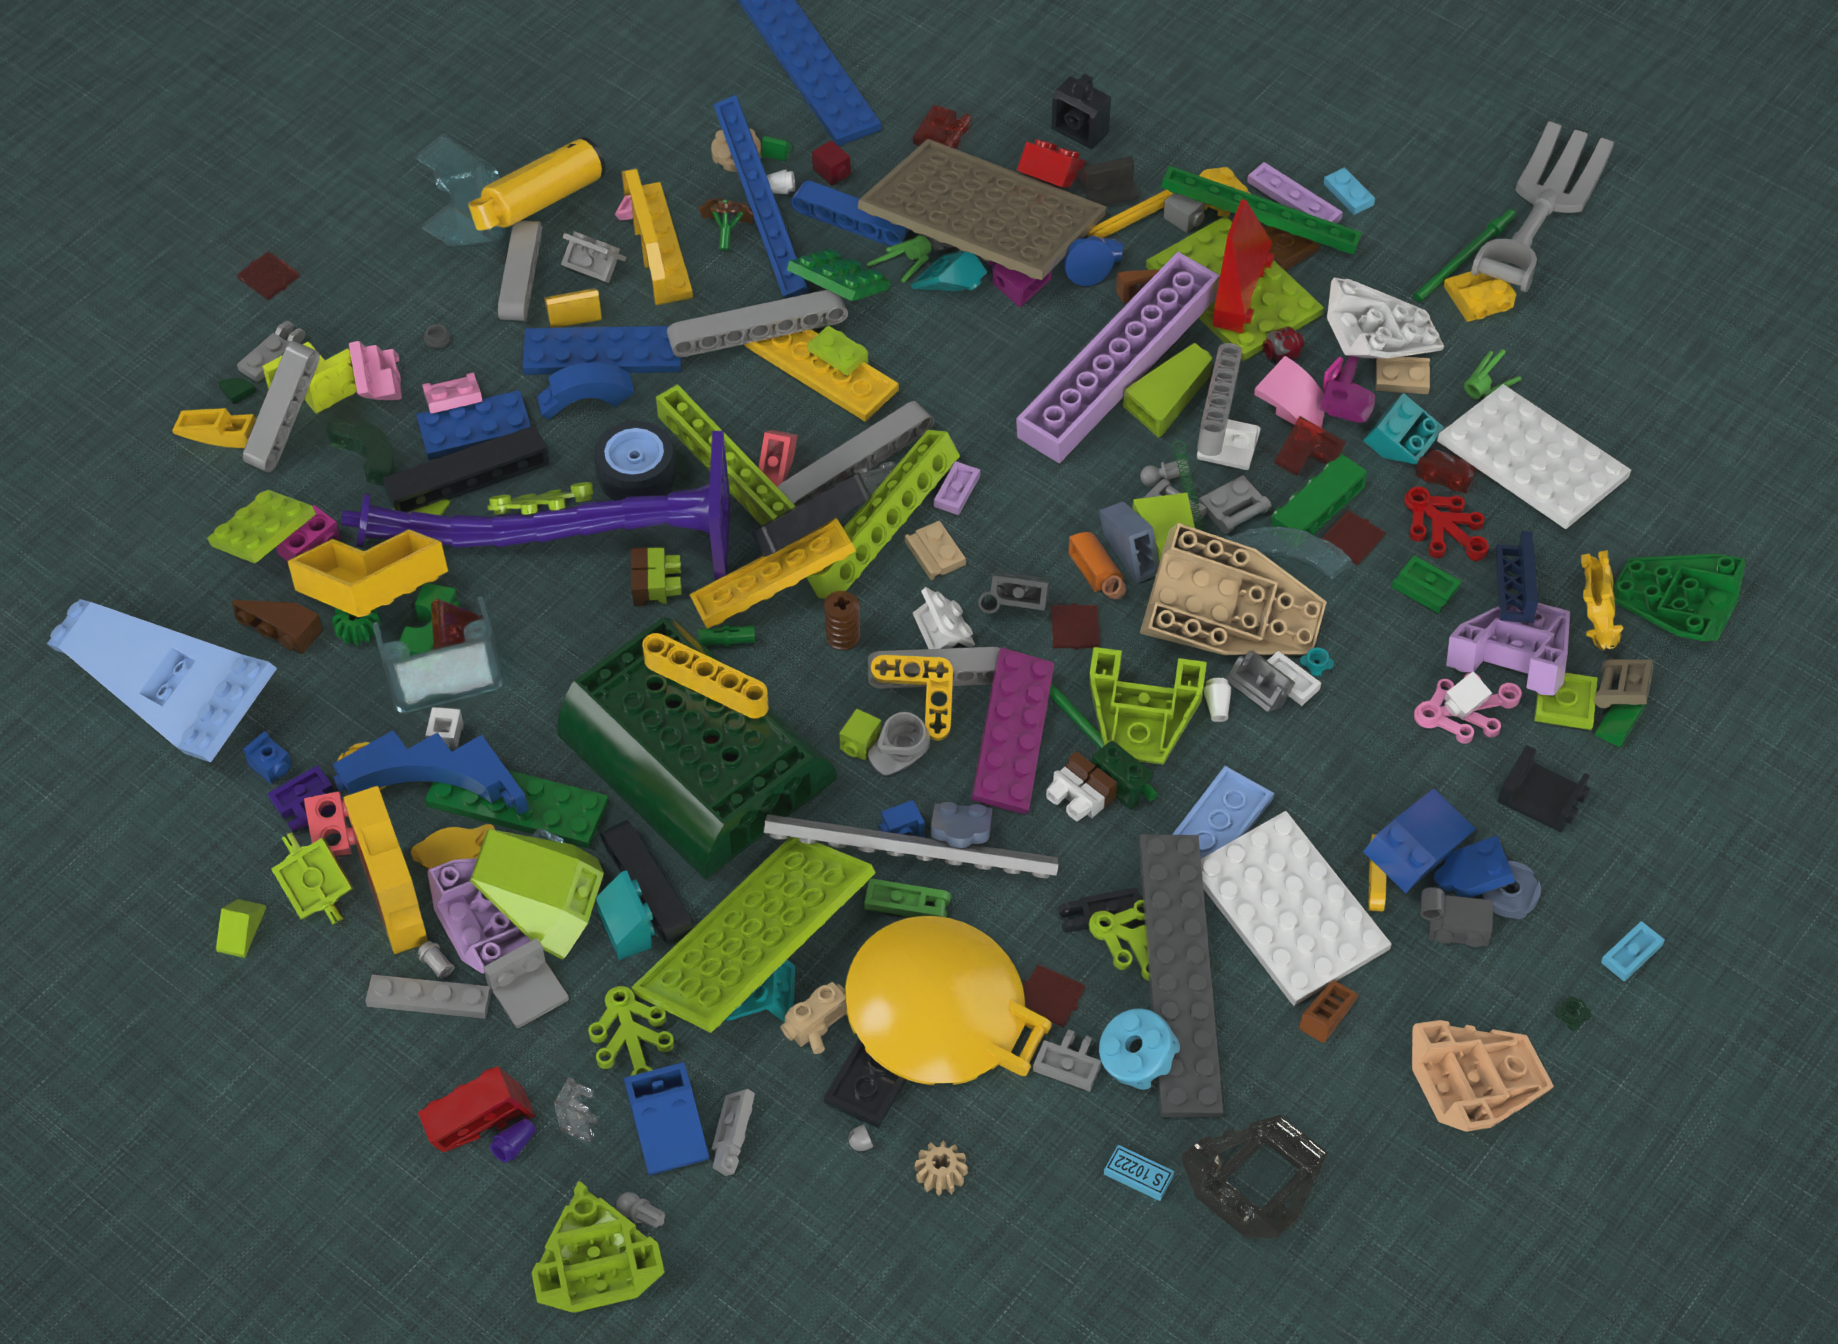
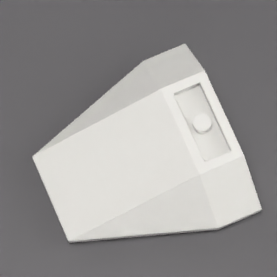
(1378, 324)

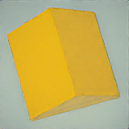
(573, 308)

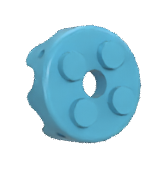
(1151, 1060)

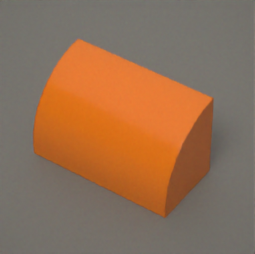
(1092, 559)

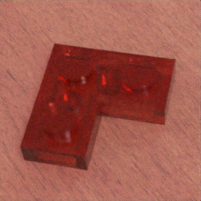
(1307, 440)

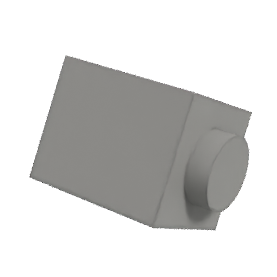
(1183, 212)

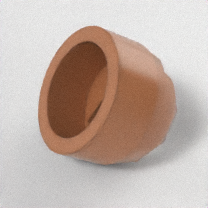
(1111, 589)

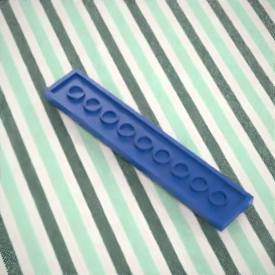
(813, 69)

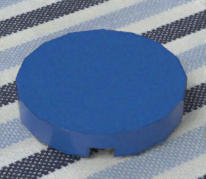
(1088, 261)

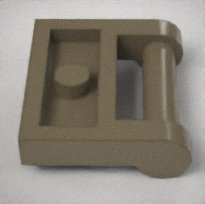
(1633, 682)

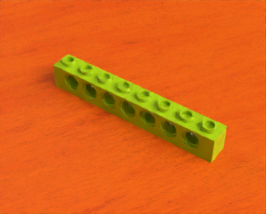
(746, 480)
(888, 509)

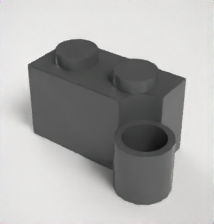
(1017, 591)
(1457, 918)

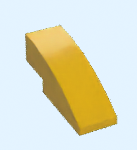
(215, 427)

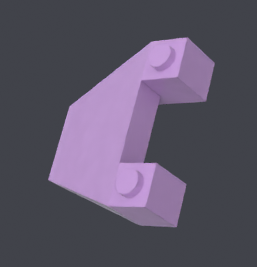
(1526, 647)

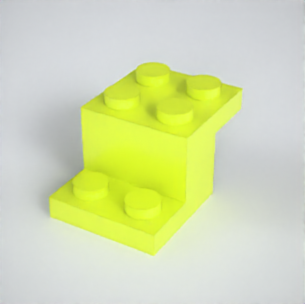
(331, 381)

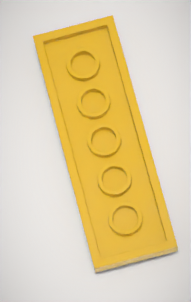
(858, 393)
(772, 573)

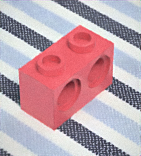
(322, 827)

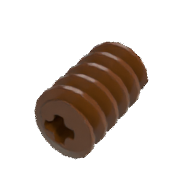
(842, 620)

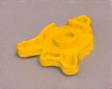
(450, 845)

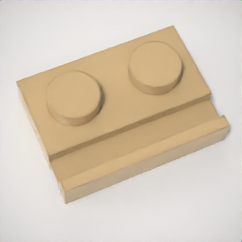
(1403, 375)
(935, 550)

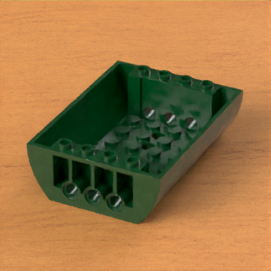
(667, 771)

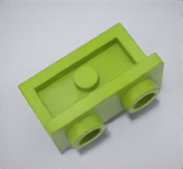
(838, 350)

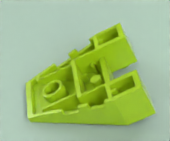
(1142, 716)

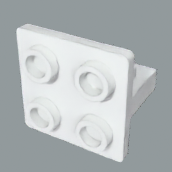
(1237, 446)
(942, 622)

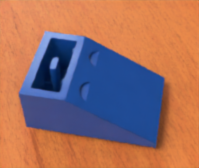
(666, 1118)

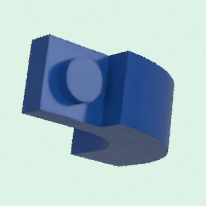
(585, 381)

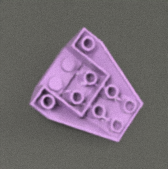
(469, 918)

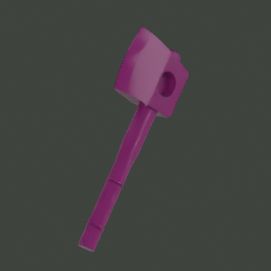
(1348, 400)

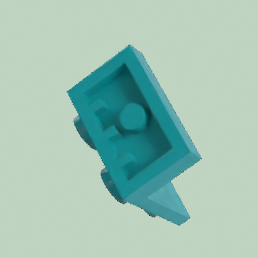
(774, 994)

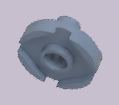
(1519, 903)

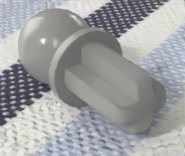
(1152, 475)
(639, 1210)

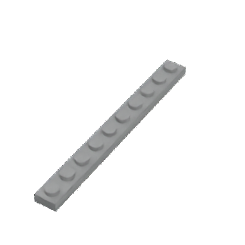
(898, 844)

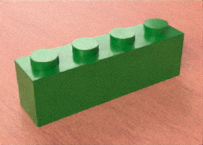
(1322, 496)

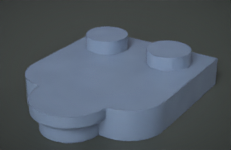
(961, 824)

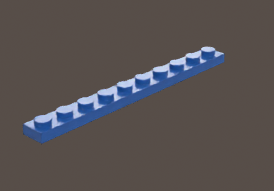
(760, 195)

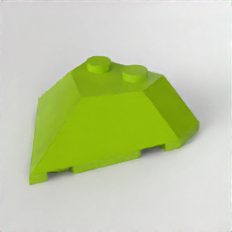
(594, 1257)

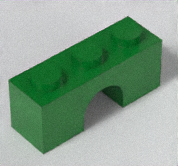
(421, 639)

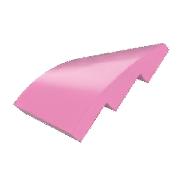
(375, 372)
(1292, 393)

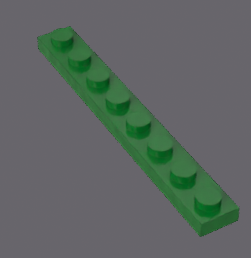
(1266, 211)

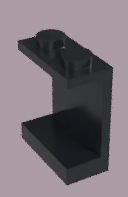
(1542, 793)

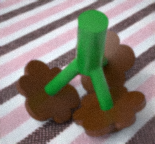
(713, 208)

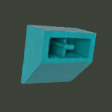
(1403, 432)
(625, 916)

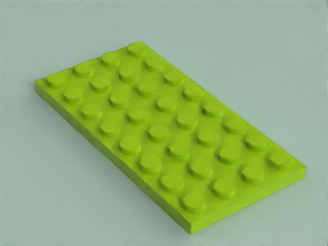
(752, 932)

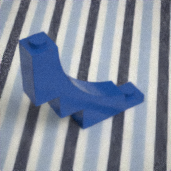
(468, 767)

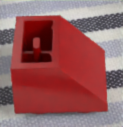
(1049, 164)

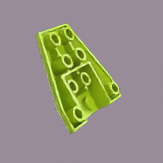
(539, 886)

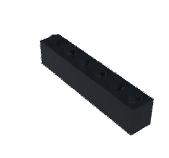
(467, 470)

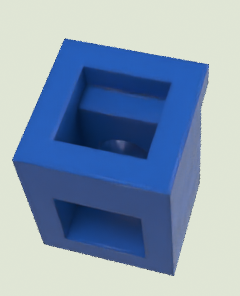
(267, 758)
(903, 820)

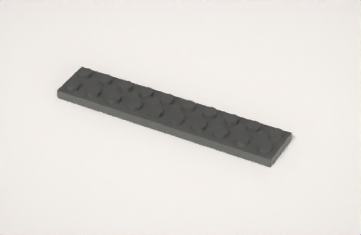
(1181, 972)

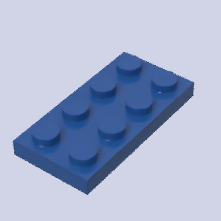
(472, 424)

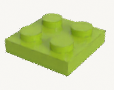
(1571, 705)

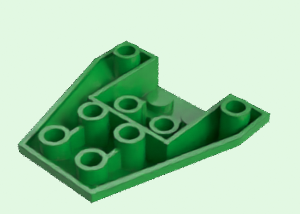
(1682, 592)

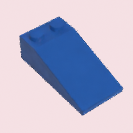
(1418, 840)

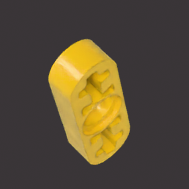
(1377, 887)

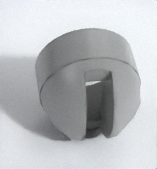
(860, 1139)

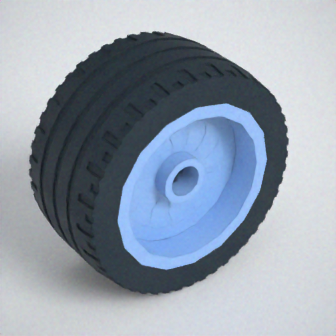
(635, 461)

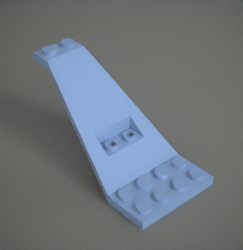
(169, 679)

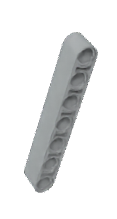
(756, 323)
(1219, 399)
(860, 452)

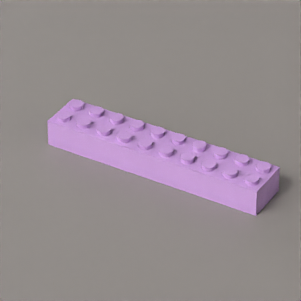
(1117, 357)

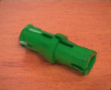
(726, 635)

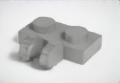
(1068, 1065)

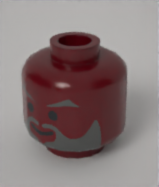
(1283, 343)

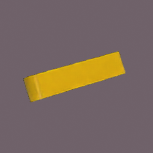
(666, 658)

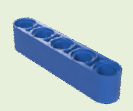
(843, 212)

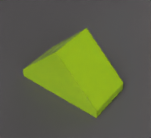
(238, 926)

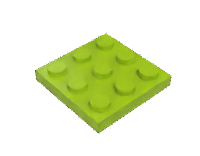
(261, 526)

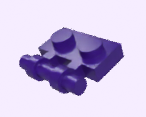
(289, 797)

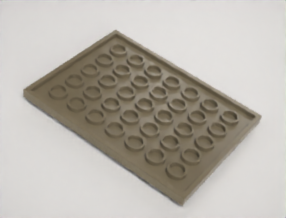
(982, 208)

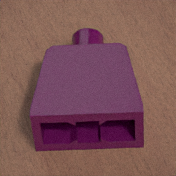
(1015, 284)

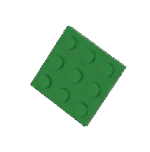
(839, 275)

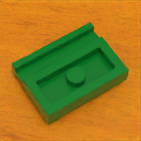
(1426, 584)

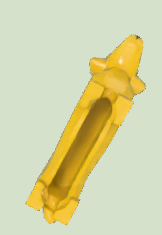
(1600, 601)

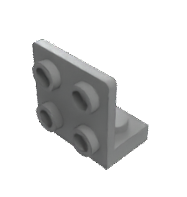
(525, 984)

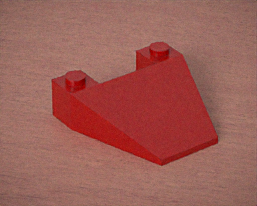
(1244, 261)

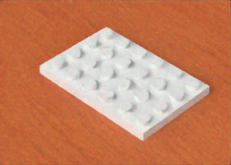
(1534, 456)
(1291, 908)

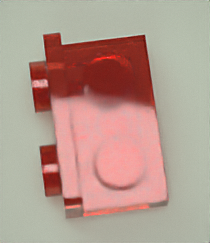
(1445, 470)

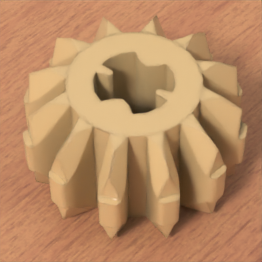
(941, 1168)

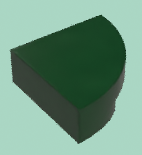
(236, 389)

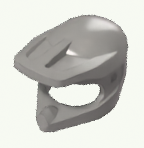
(900, 744)

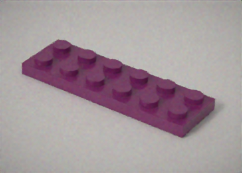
(1012, 731)

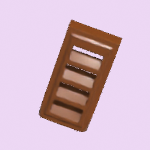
(1128, 280)
(1319, 1025)

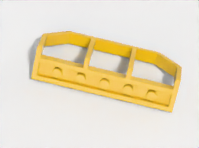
(658, 239)

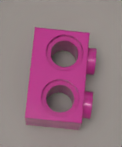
(310, 535)

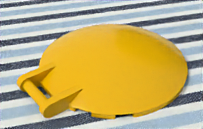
(939, 1002)

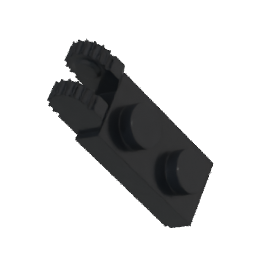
(1112, 902)

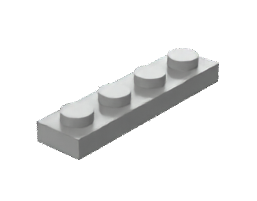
(428, 996)

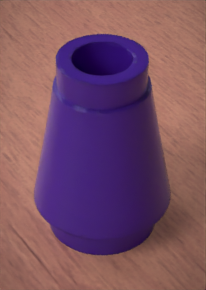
(511, 1141)

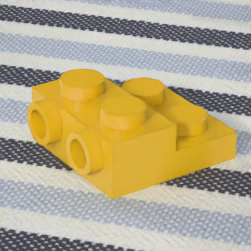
(1479, 295)

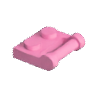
(452, 393)

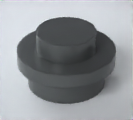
(436, 336)

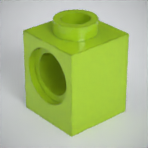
(860, 734)

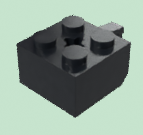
(1081, 111)

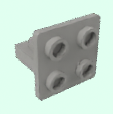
(591, 256)

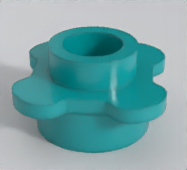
(1319, 655)

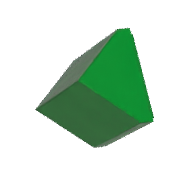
(775, 148)

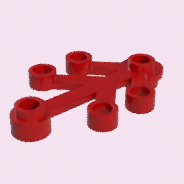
(1420, 502)

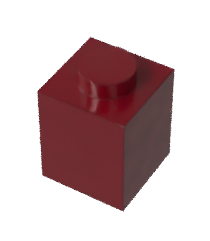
(831, 162)

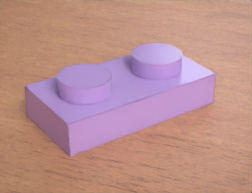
(957, 488)

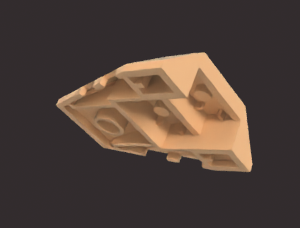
(1475, 1075)

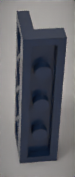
(1524, 583)

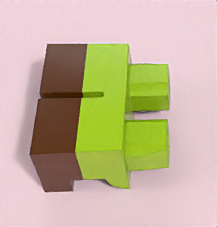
(649, 575)

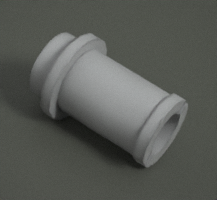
(431, 954)

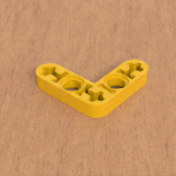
(933, 685)

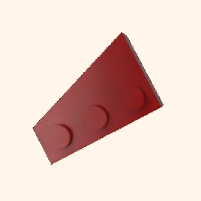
(475, 1108)

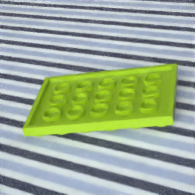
(1276, 298)

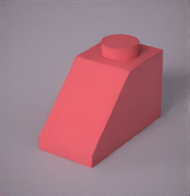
(777, 455)

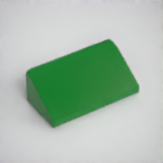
(1619, 723)

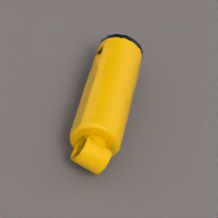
(538, 185)

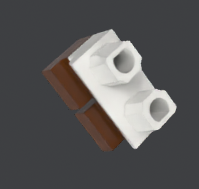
(1083, 786)

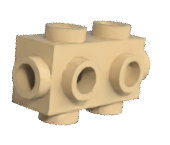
(811, 1018)

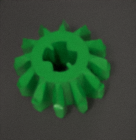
(354, 628)

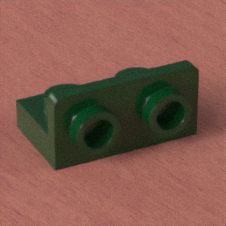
(1125, 770)

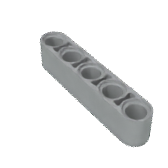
(519, 271)
(281, 406)
(969, 666)

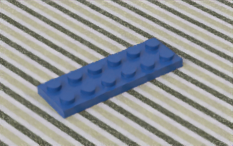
(629, 348)

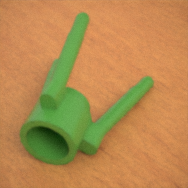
(914, 249)
(1480, 382)

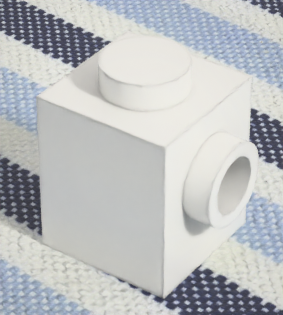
(1466, 696)

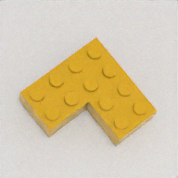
(370, 578)

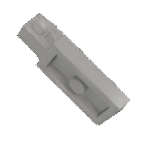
(731, 1130)

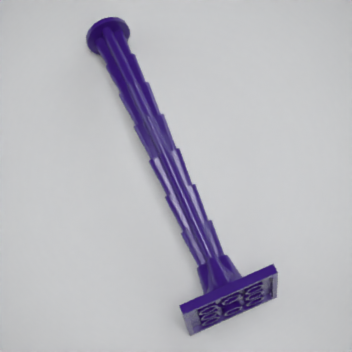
(694, 509)

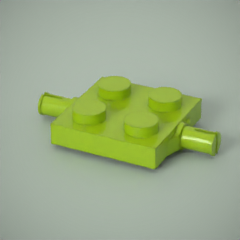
(312, 878)

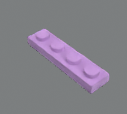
(1291, 193)

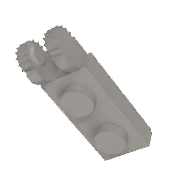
(269, 350)

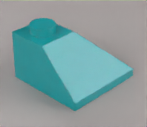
(952, 273)

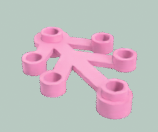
(1440, 713)

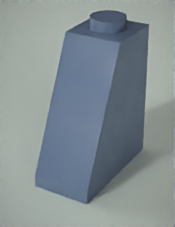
(1131, 540)

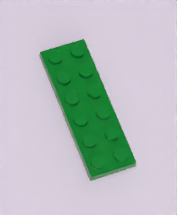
(553, 806)

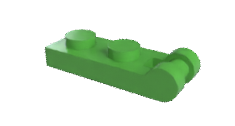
(905, 899)

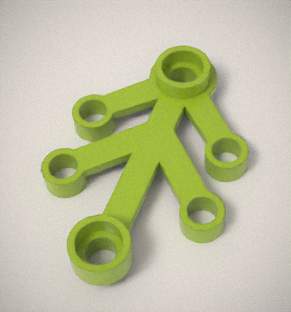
(528, 503)
(1135, 937)
(628, 1030)

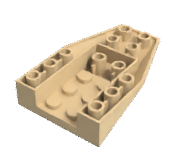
(1229, 599)

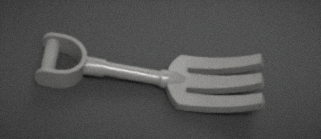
(1545, 200)

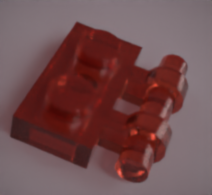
(937, 125)

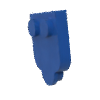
(1475, 869)

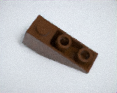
(283, 621)

